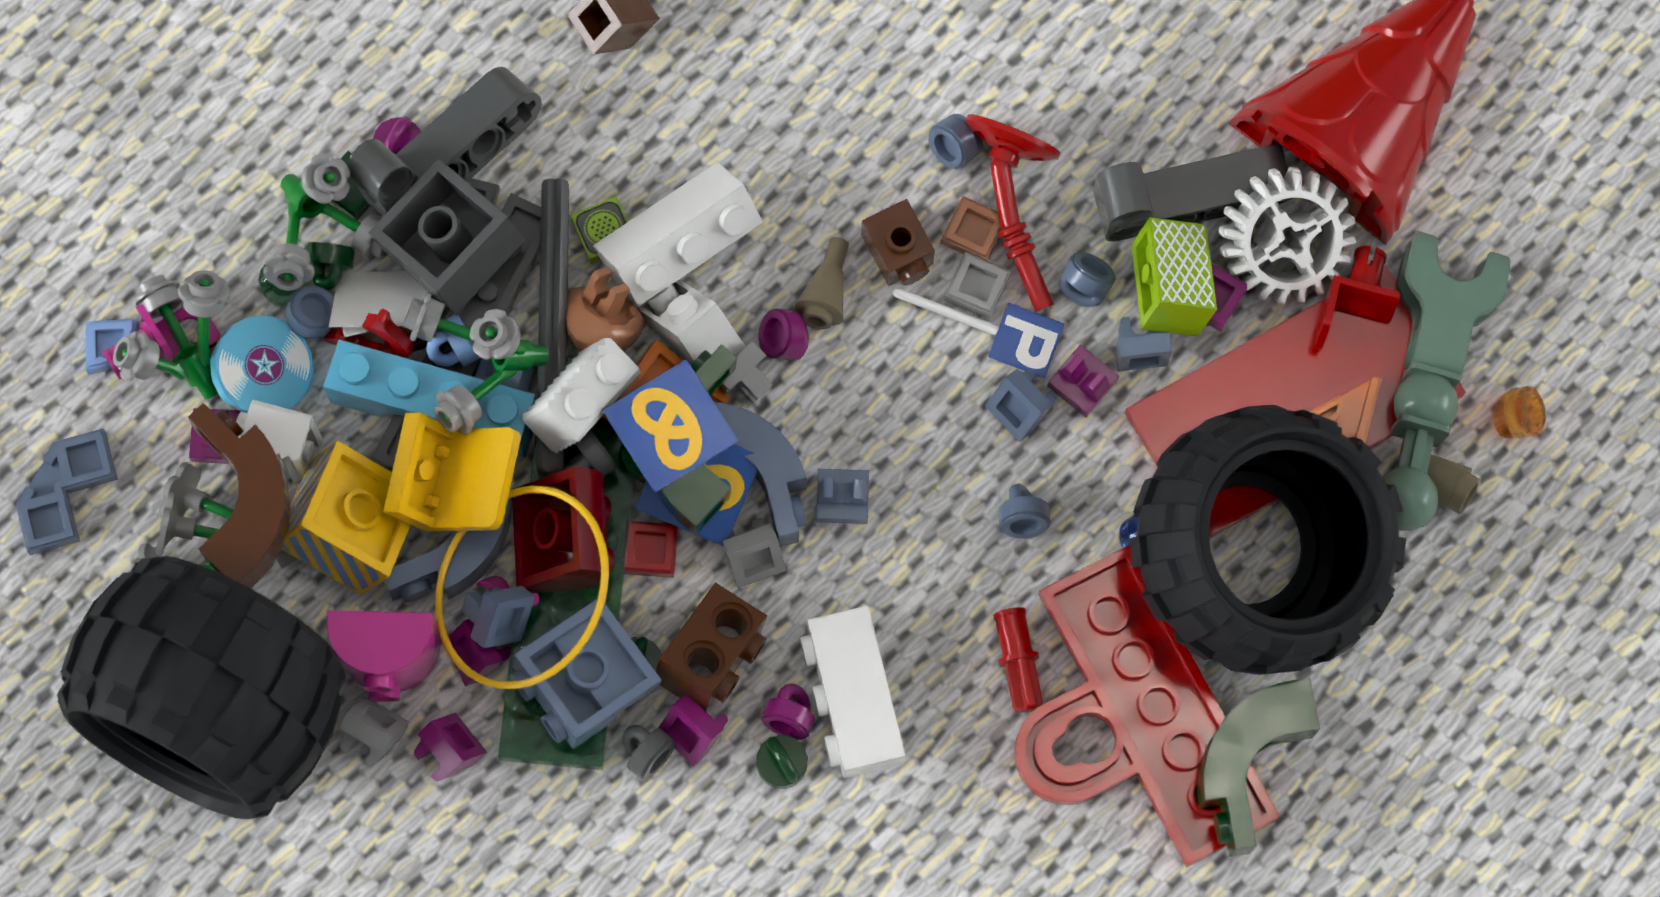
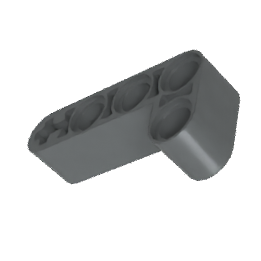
(461, 137)
(1179, 193)

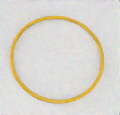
(587, 633)

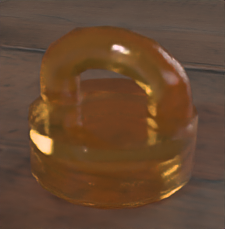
(1520, 413)

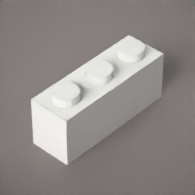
(678, 233)
(853, 692)

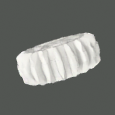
(1304, 228)

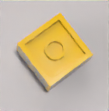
(341, 520)

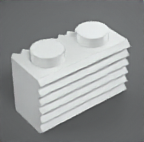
(580, 394)
(288, 431)

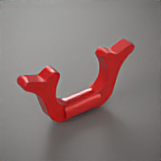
(382, 325)

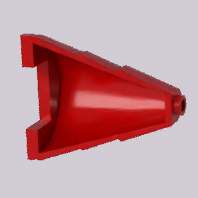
(1369, 107)

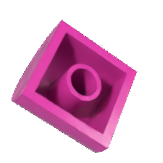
(385, 649)

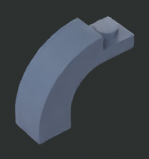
(777, 467)
(469, 563)

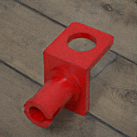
(1359, 294)

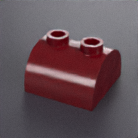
(554, 540)

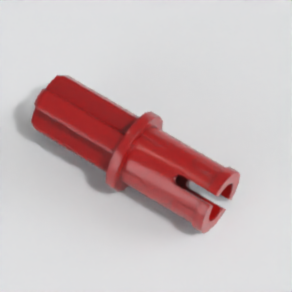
(1018, 659)

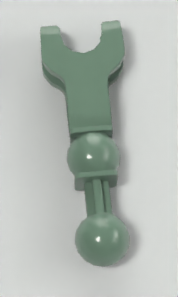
(1436, 353)

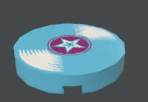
(262, 363)

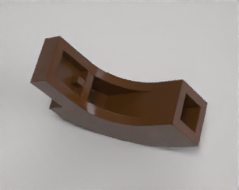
(260, 520)

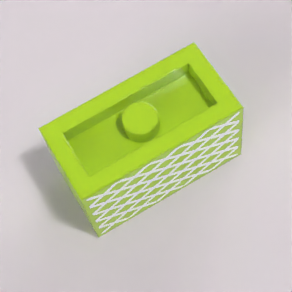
(1173, 277)

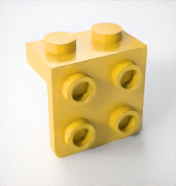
(451, 477)

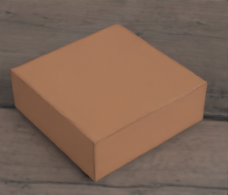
(972, 229)

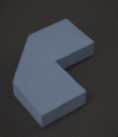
(67, 467)

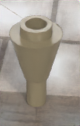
(823, 297)

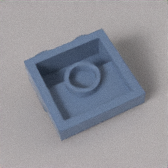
(594, 686)

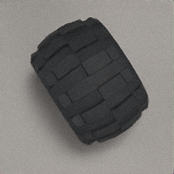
(1343, 525)
(202, 686)

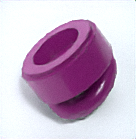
(396, 133)
(783, 335)
(787, 716)

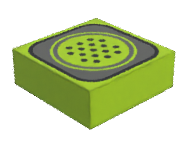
(597, 223)

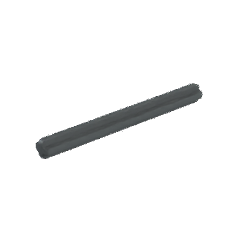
(553, 300)

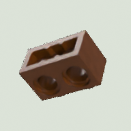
(705, 645)

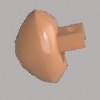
(602, 313)

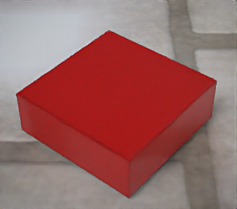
(651, 549)

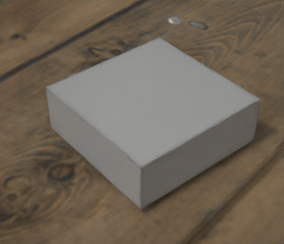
(977, 285)

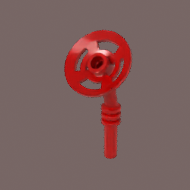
(1007, 149)

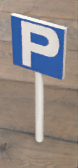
(1021, 340)

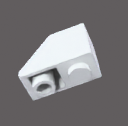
(689, 322)

